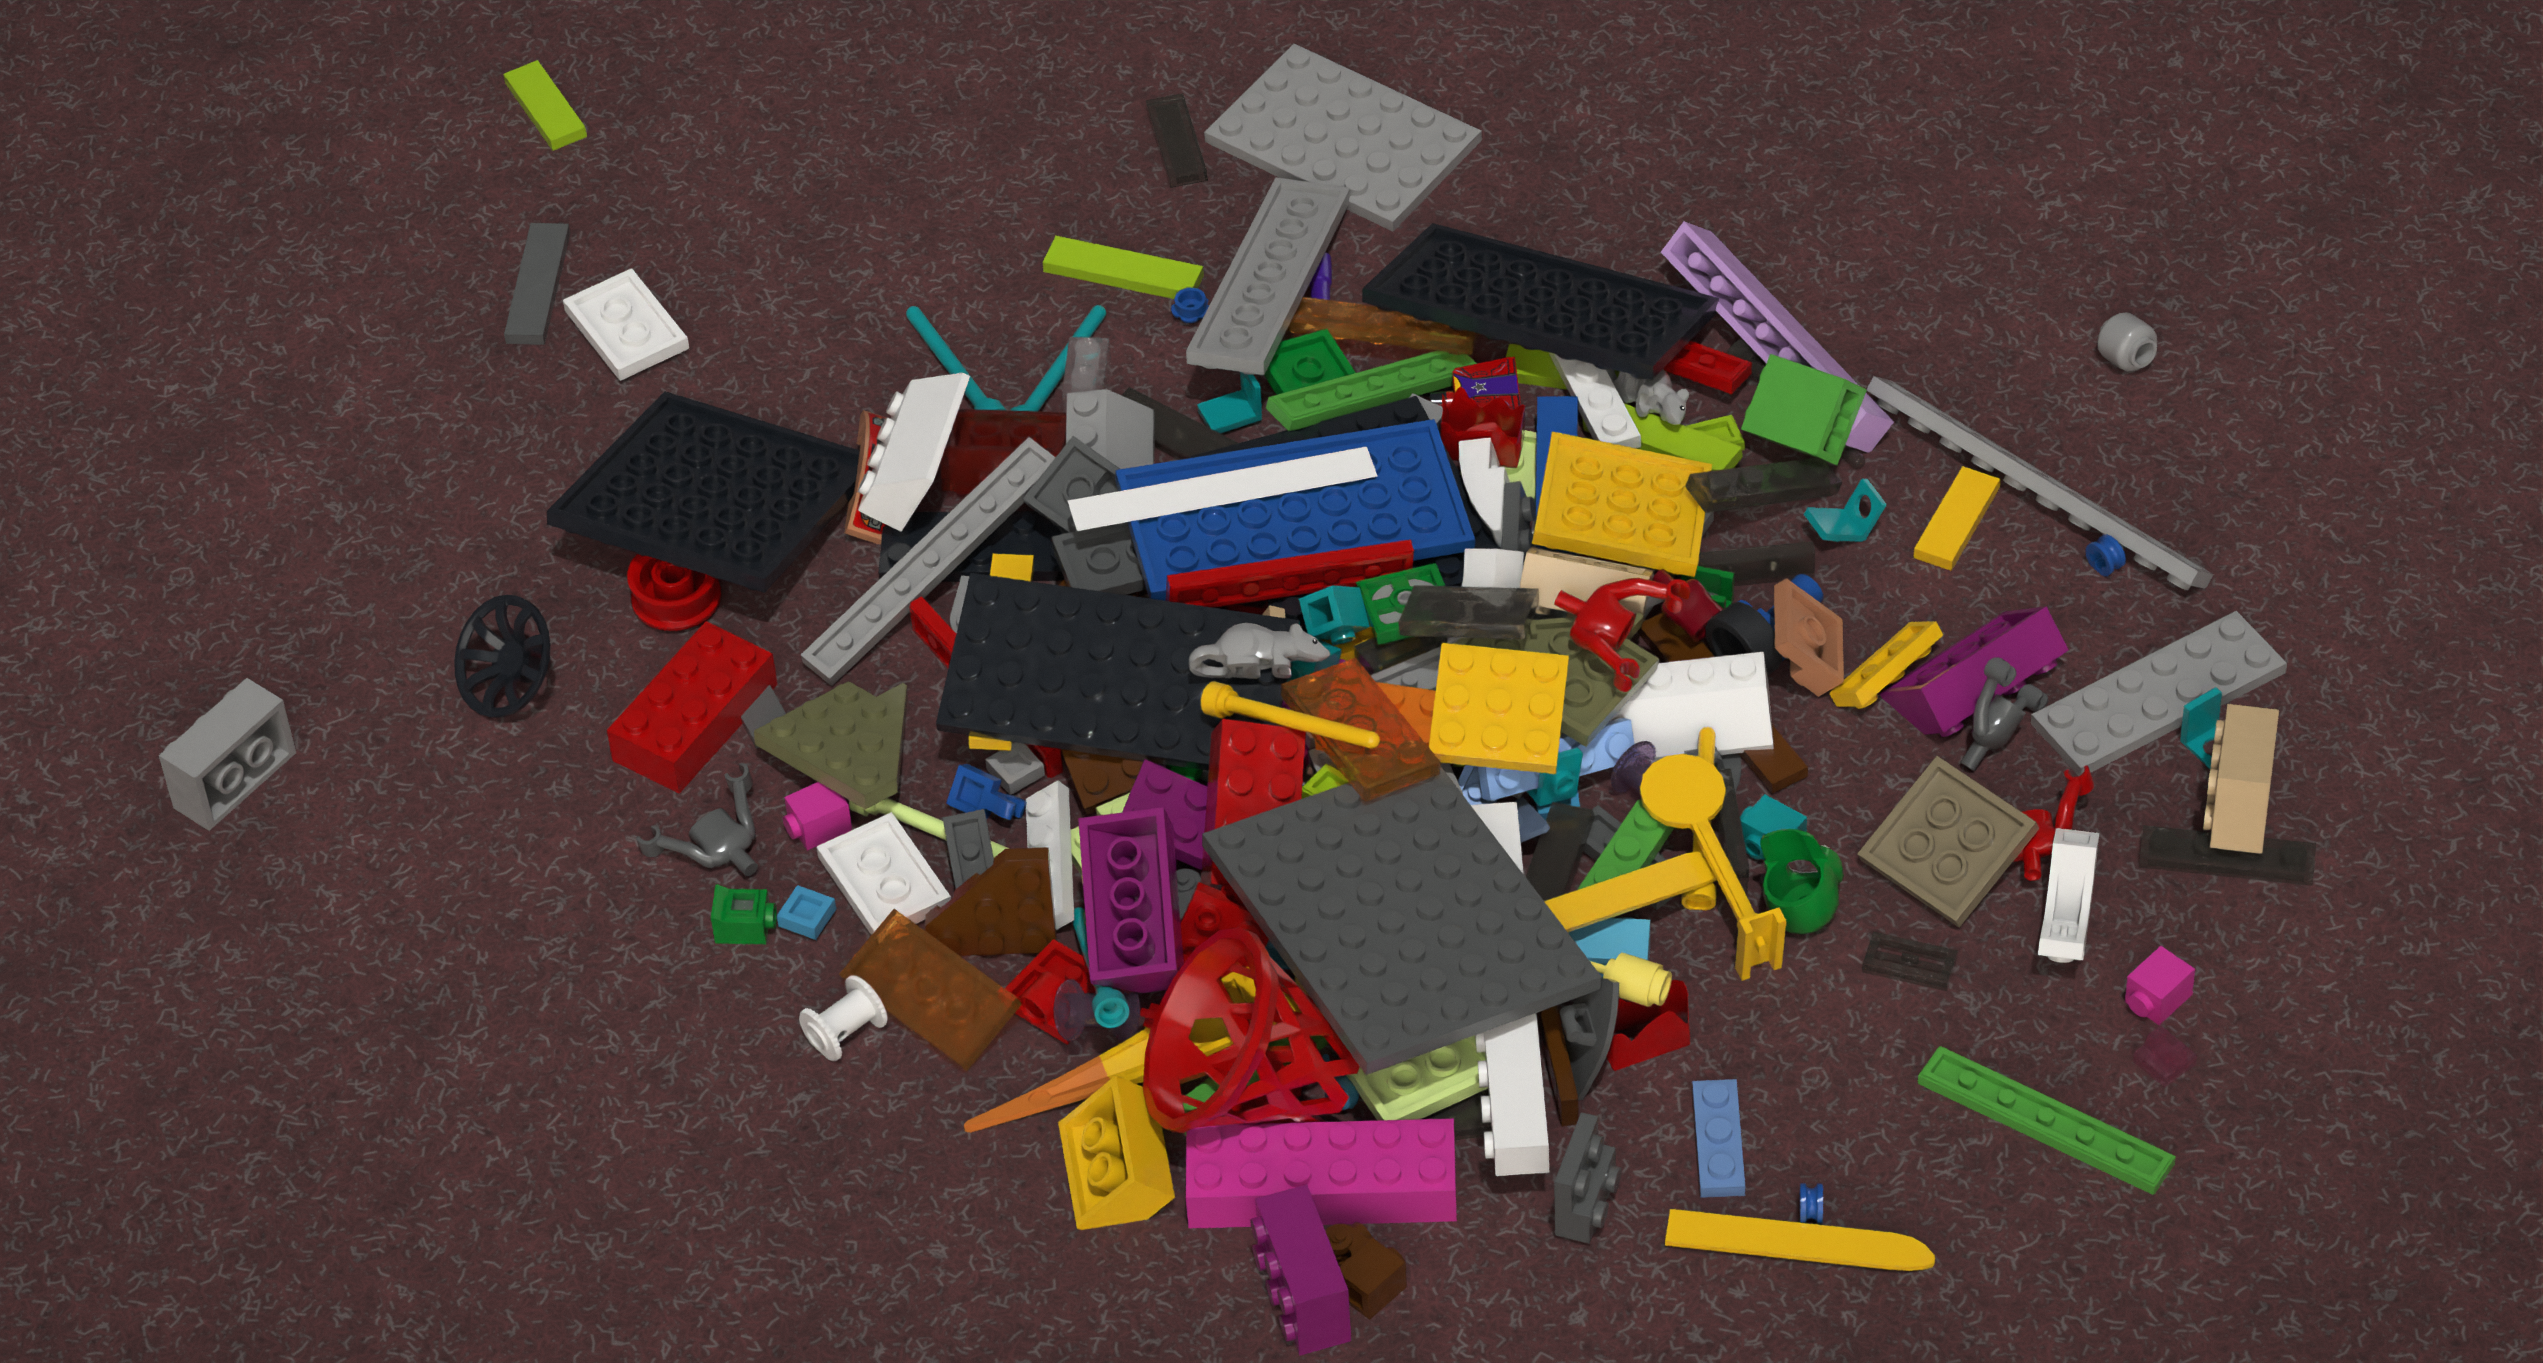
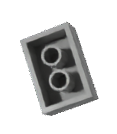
(227, 753)

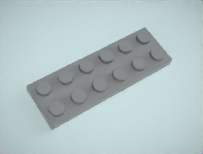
(2150, 694)

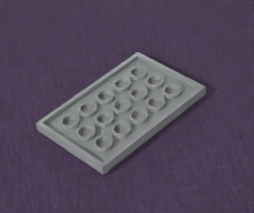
(1344, 130)

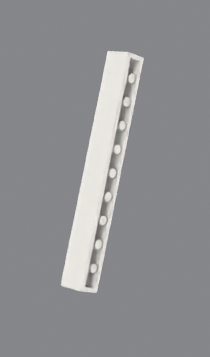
(1512, 1056)

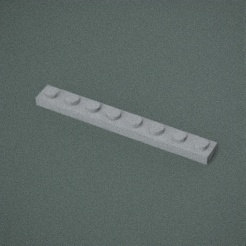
(927, 563)

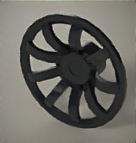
(512, 658)

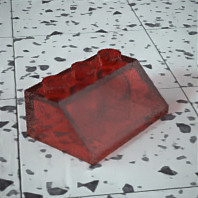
(987, 437)

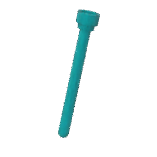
(949, 360)
(1057, 369)
(1109, 1004)

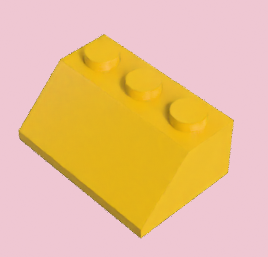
(1115, 1157)

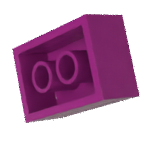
(1301, 1270)

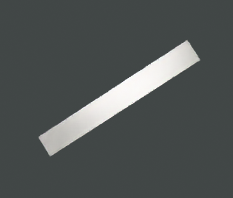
(1221, 488)

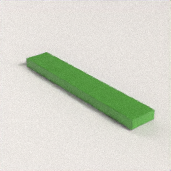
(1365, 389)
(2046, 1120)

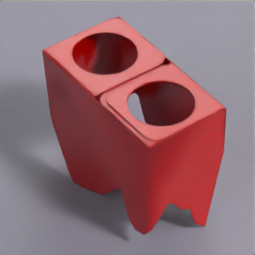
(1493, 420)
(1660, 1036)

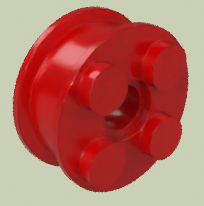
(671, 595)

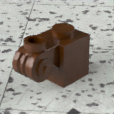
(1368, 1267)

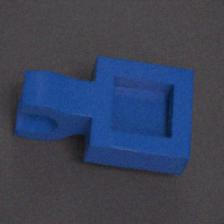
(979, 790)

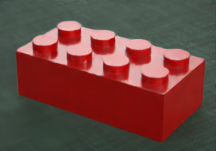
(691, 707)
(1249, 773)

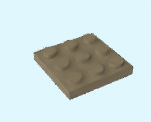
(1948, 841)

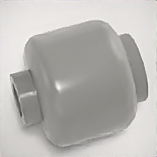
(2127, 342)

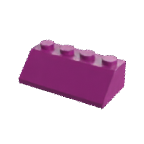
(1949, 684)
(1131, 900)

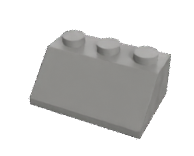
(1112, 427)

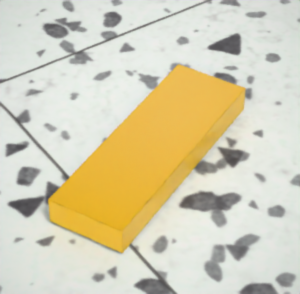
(1956, 518)

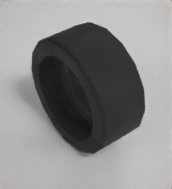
(1742, 631)

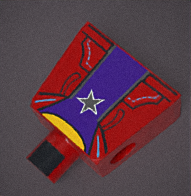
(1485, 383)

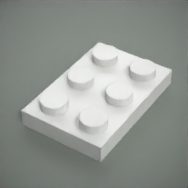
(626, 324)
(882, 872)

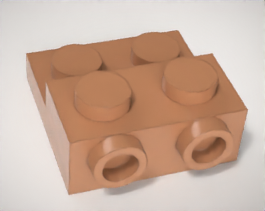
(1809, 638)

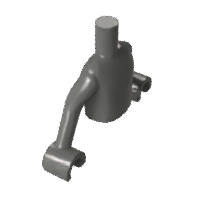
(1998, 719)
(715, 833)

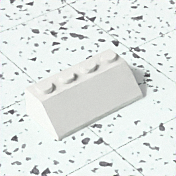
(910, 448)
(1701, 693)

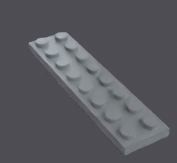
(1268, 276)

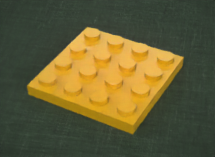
(1620, 505)

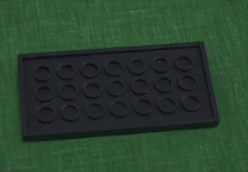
(1541, 301)
(1091, 671)

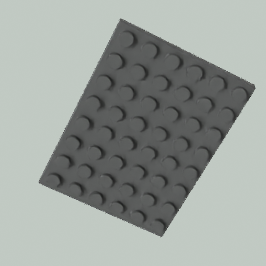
(1400, 917)

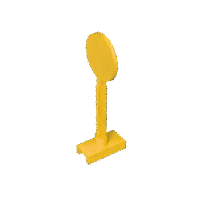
(1688, 794)

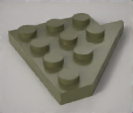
(1590, 691)
(844, 741)

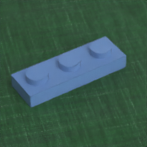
(1718, 1138)

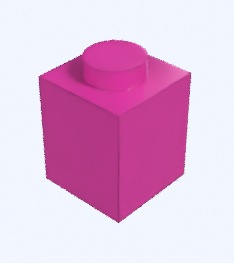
(816, 815)
(2159, 985)

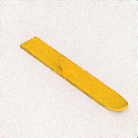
(1632, 890)
(1797, 1241)

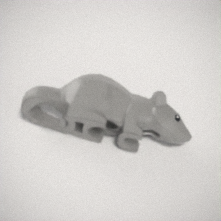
(1652, 395)
(1250, 648)

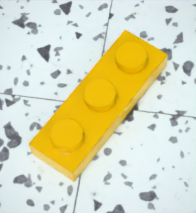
(1886, 665)

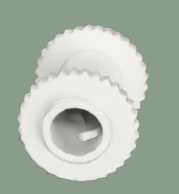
(843, 1017)

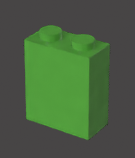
(1803, 409)

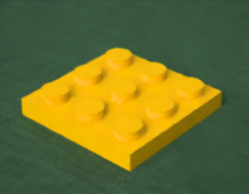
(1498, 708)

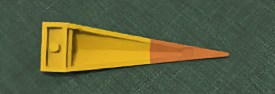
(1122, 1060)

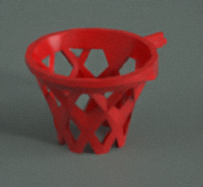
(1200, 994)

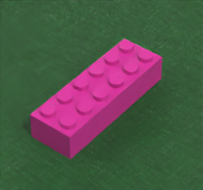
(1351, 1168)

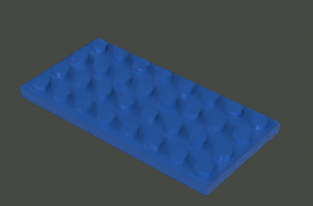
(1407, 501)

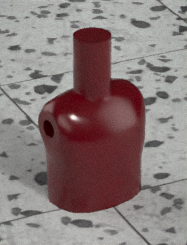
(1695, 610)

